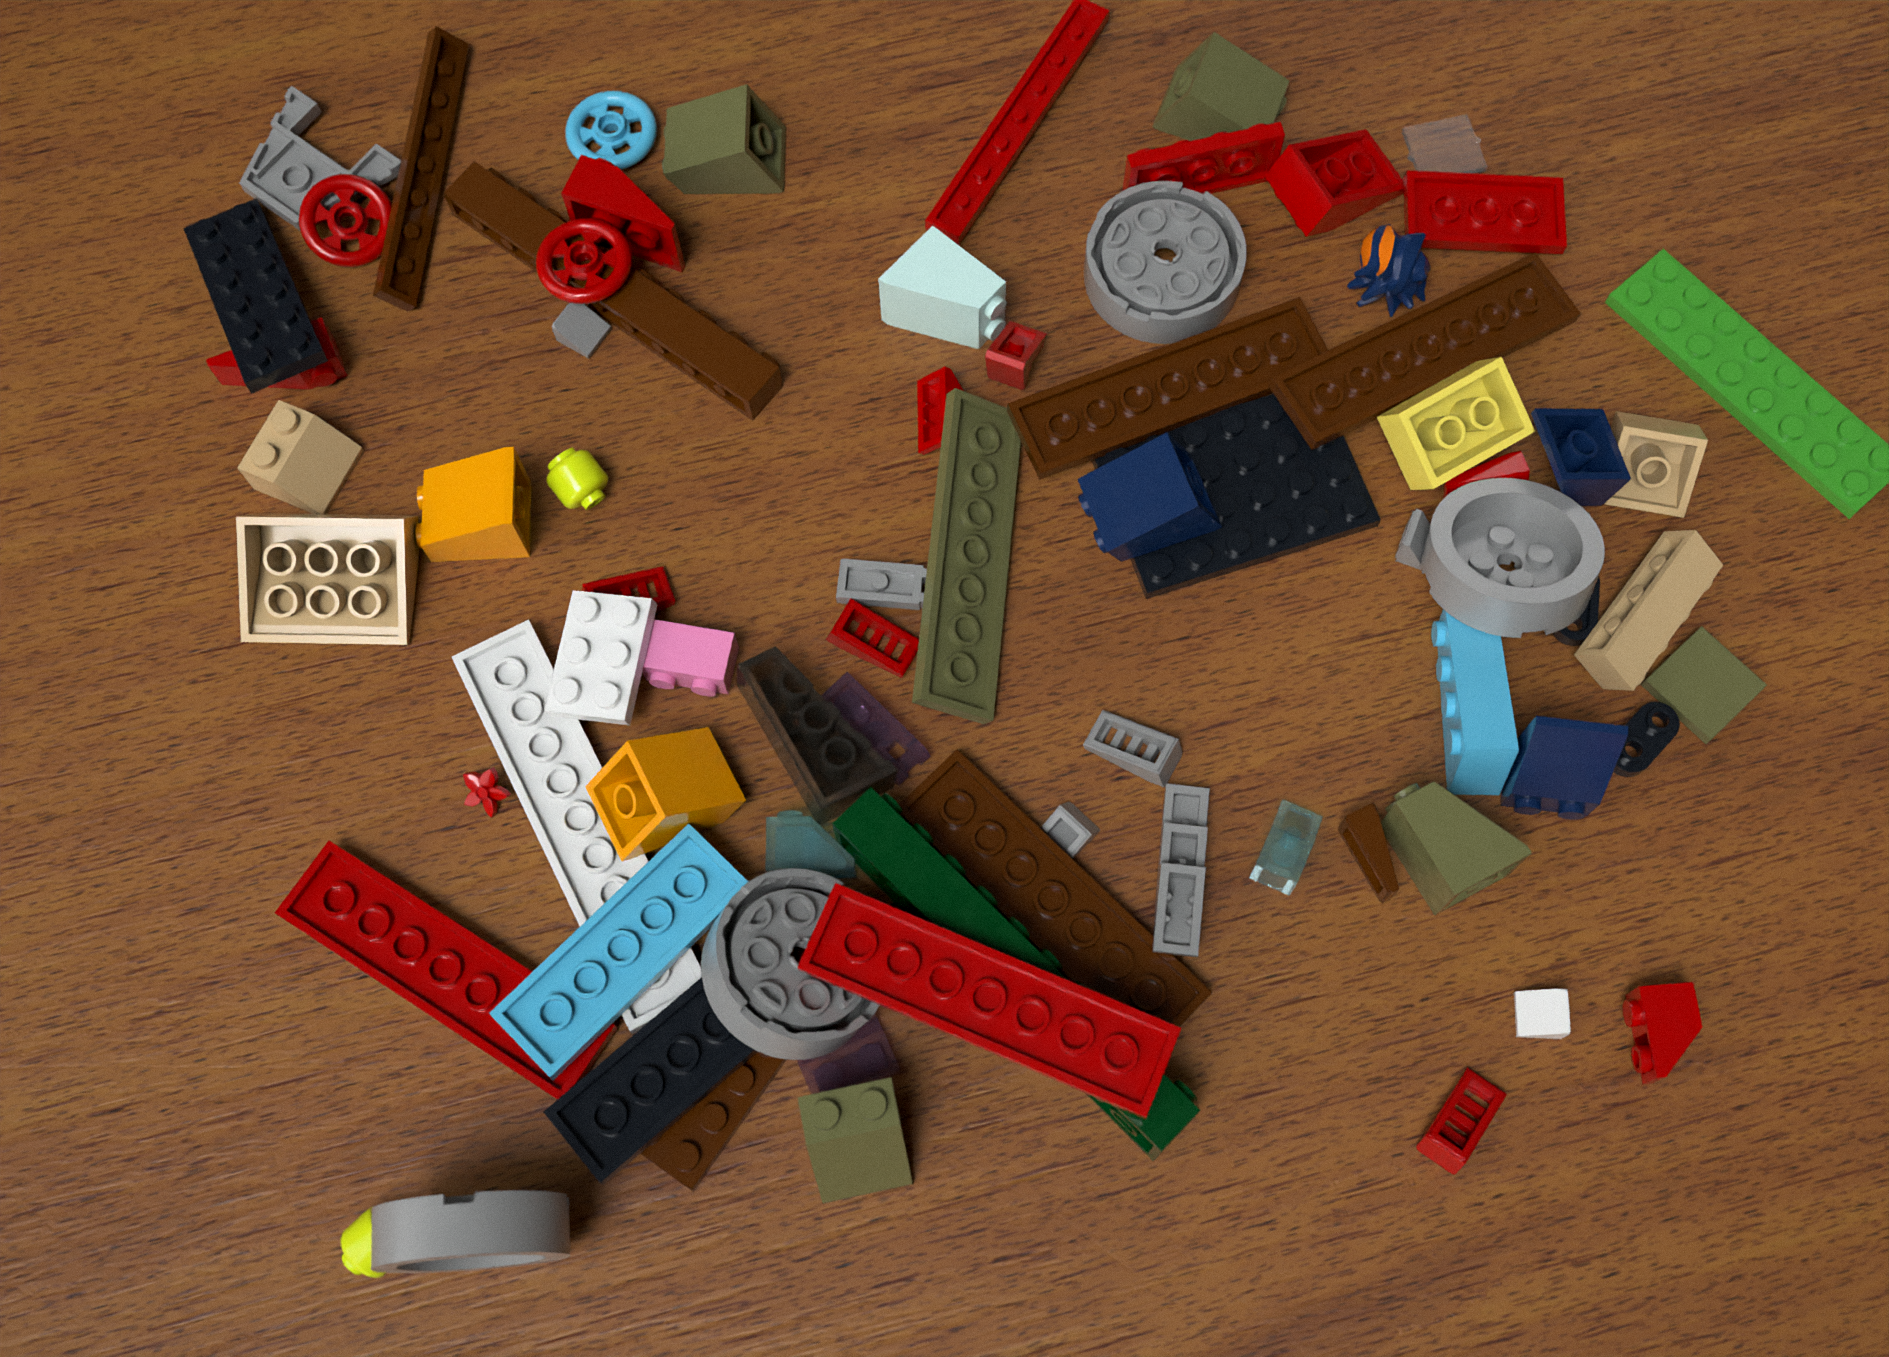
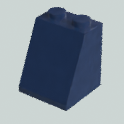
(1147, 500)

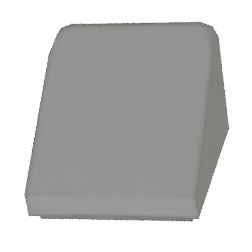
(580, 329)
(1413, 540)
(1070, 829)

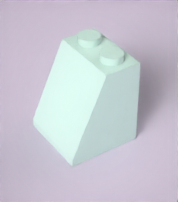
(943, 293)

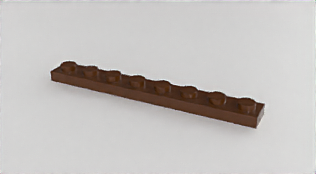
(421, 170)

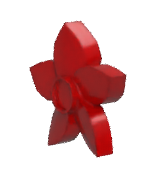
(484, 790)

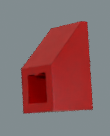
(1662, 1025)

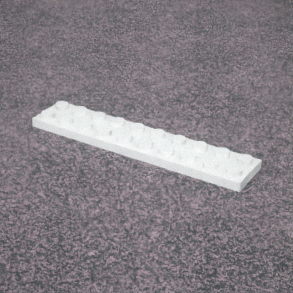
(549, 768)

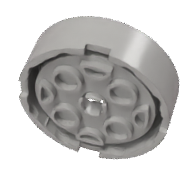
(1151, 295)
(1504, 522)
(758, 984)
(470, 1232)

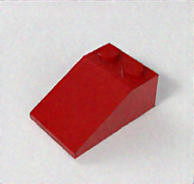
(1333, 180)
(605, 193)

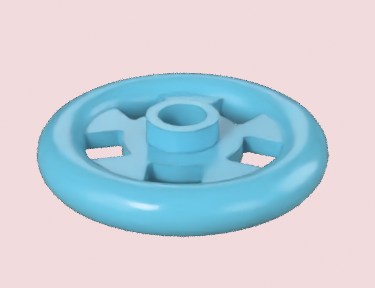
(607, 121)

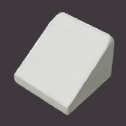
(1542, 1013)

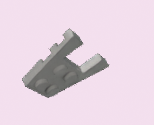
(289, 166)

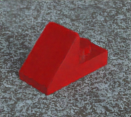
(1013, 353)

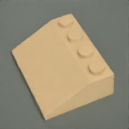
(326, 578)

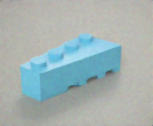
(1474, 708)

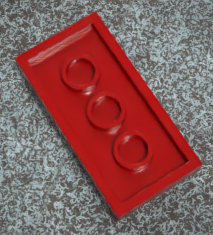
(1212, 162)
(1486, 211)

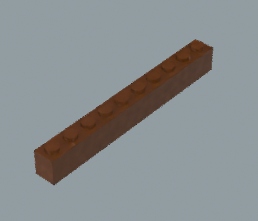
(639, 308)

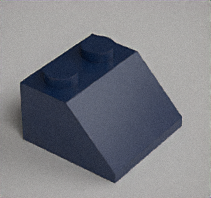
(1582, 453)

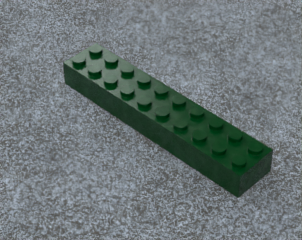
(934, 889)

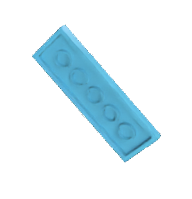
(619, 952)

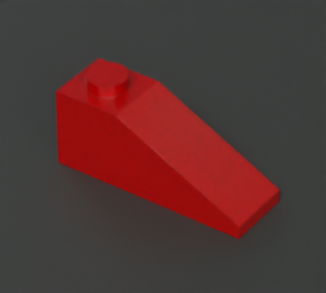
(325, 374)

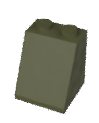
(1220, 92)
(725, 145)
(1448, 845)
(855, 1140)

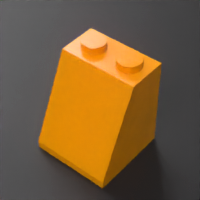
(476, 508)
(661, 787)

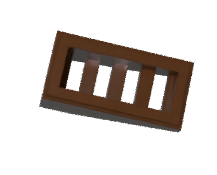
(1368, 845)

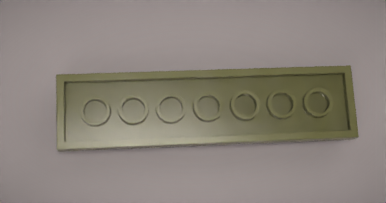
(968, 560)

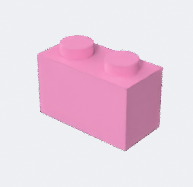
(690, 658)

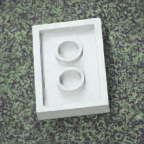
(601, 657)

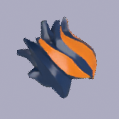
(1391, 268)

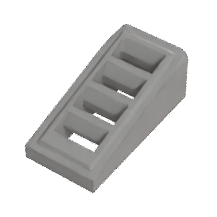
(1157, 772)

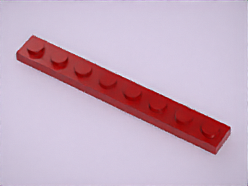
(1017, 120)

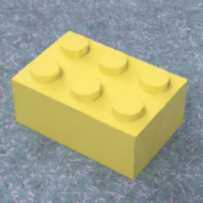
(1456, 424)

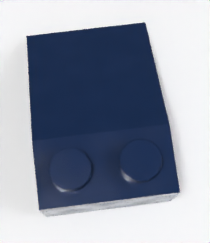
(1562, 766)

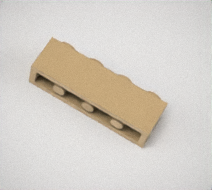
(1649, 610)

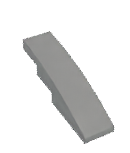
(1181, 870)

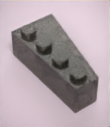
(813, 741)

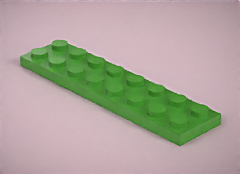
(1755, 382)

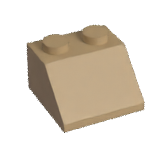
(300, 459)
(1661, 461)

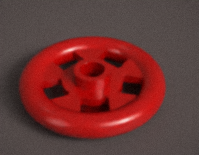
(344, 188)
(596, 288)

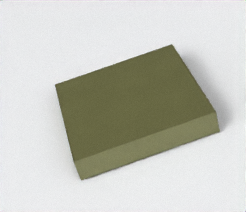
(1704, 685)

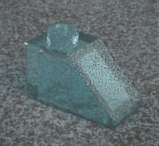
(804, 844)
(1286, 847)

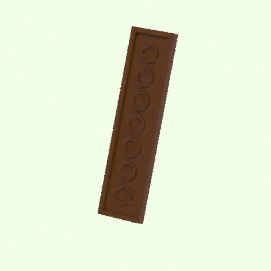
(1422, 348)
(1162, 388)
(1049, 893)

